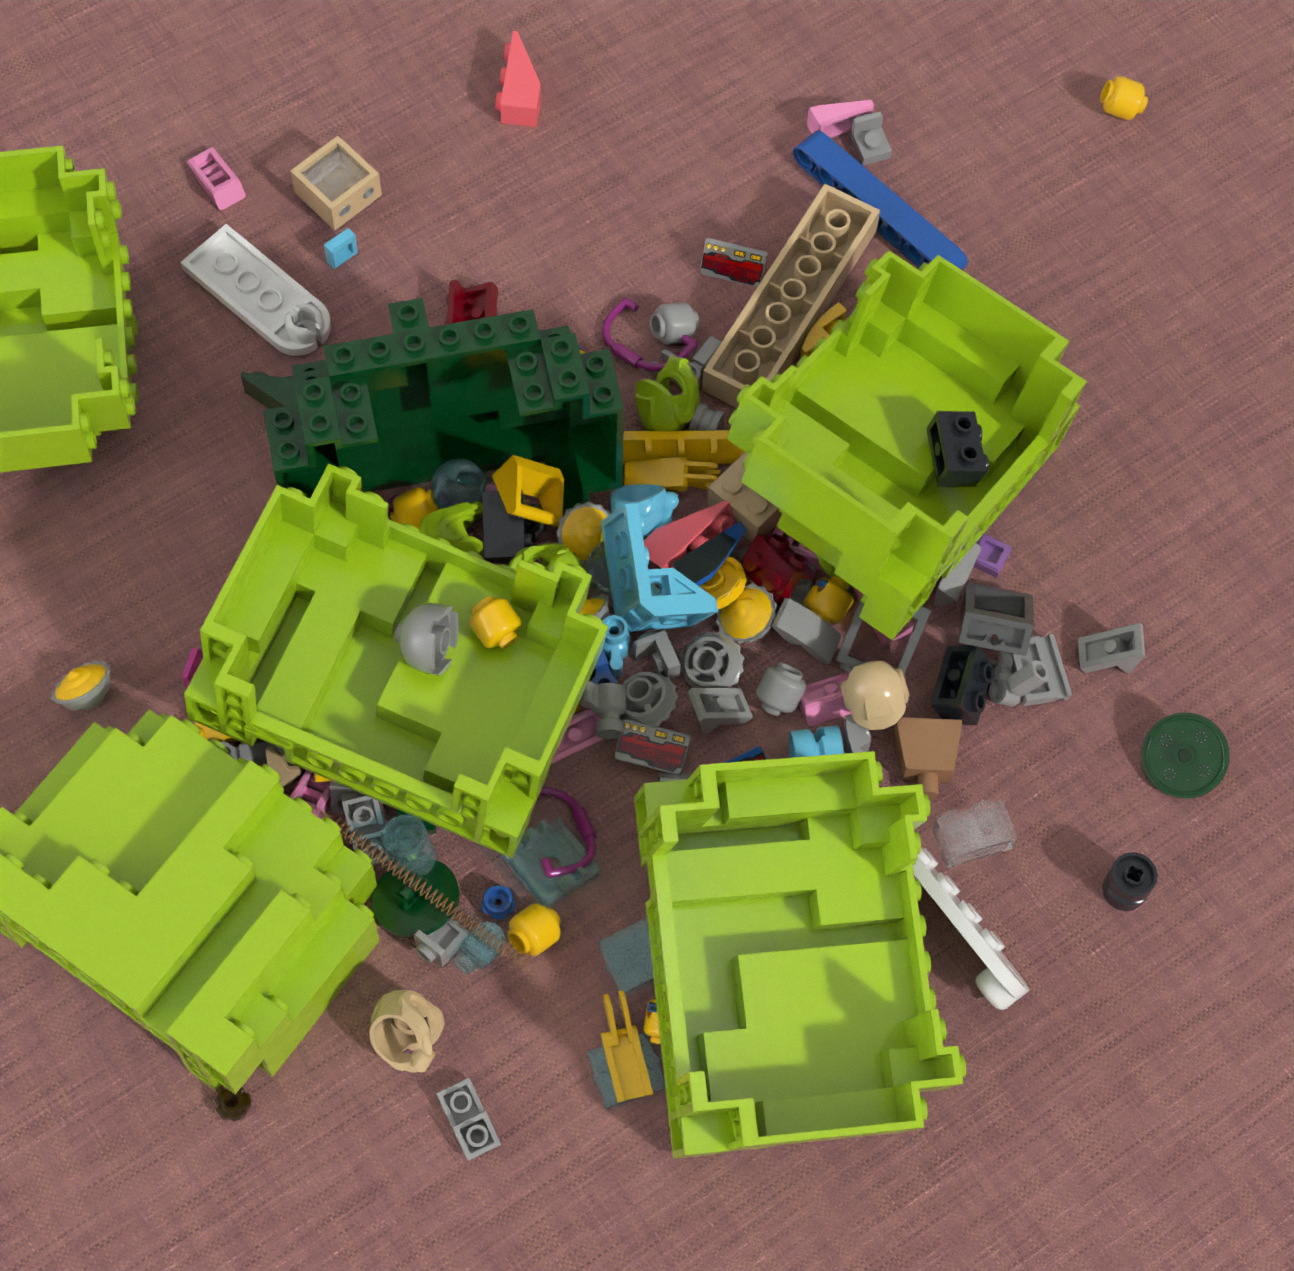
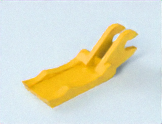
(671, 473)
(624, 1055)

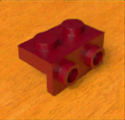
(471, 302)
(775, 566)

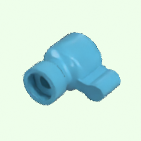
(616, 643)

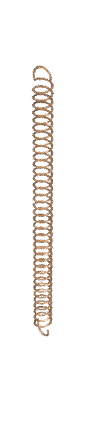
(438, 898)

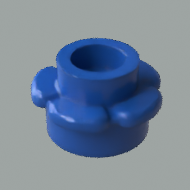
(496, 893)

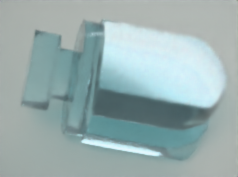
(475, 951)

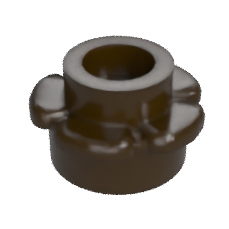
(236, 1112)

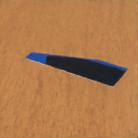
(706, 559)

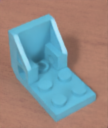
(633, 591)

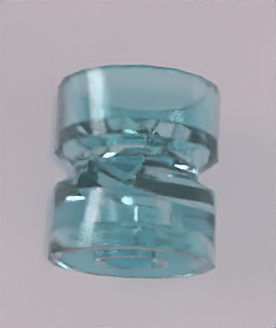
(410, 844)

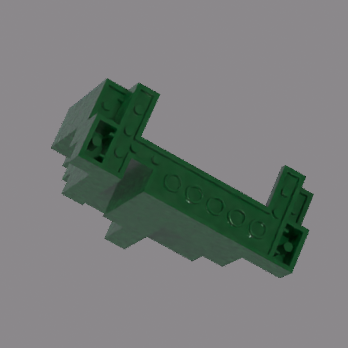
(448, 393)

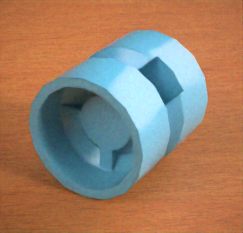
(823, 742)

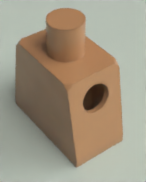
(927, 751)

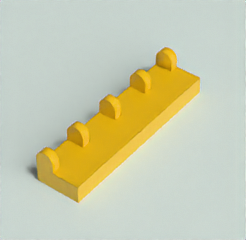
(694, 445)

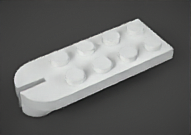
(259, 292)
(1000, 980)

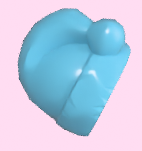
(653, 504)

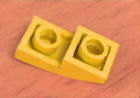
(823, 328)

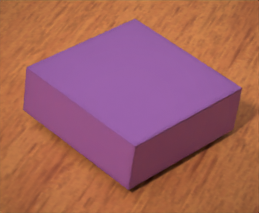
(992, 555)

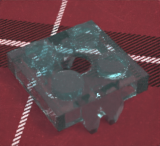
(555, 842)

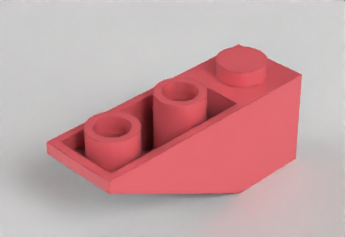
(521, 92)
(686, 534)

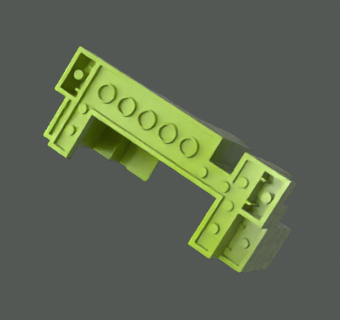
(61, 311)
(849, 442)
(313, 664)
(188, 893)
(790, 953)

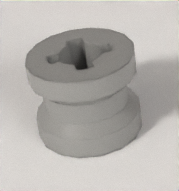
(706, 419)

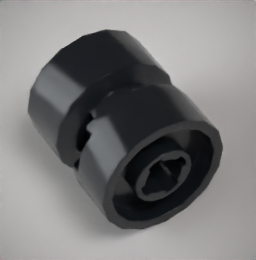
(1129, 881)

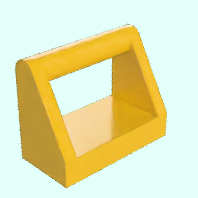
(536, 481)

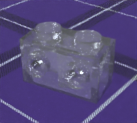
(974, 832)

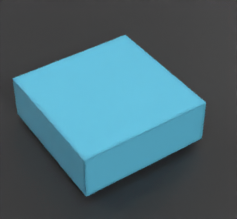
(340, 248)

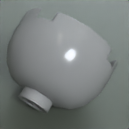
(427, 636)

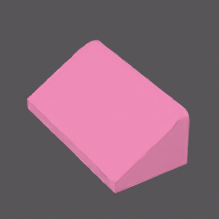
(824, 700)
(579, 734)

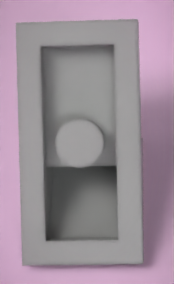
(1112, 648)
(718, 707)

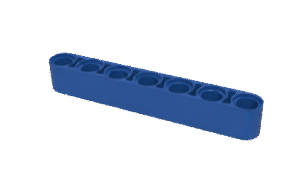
(897, 220)

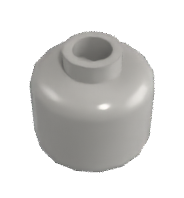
(673, 321)
(781, 689)

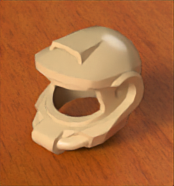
(875, 694)
(402, 1022)

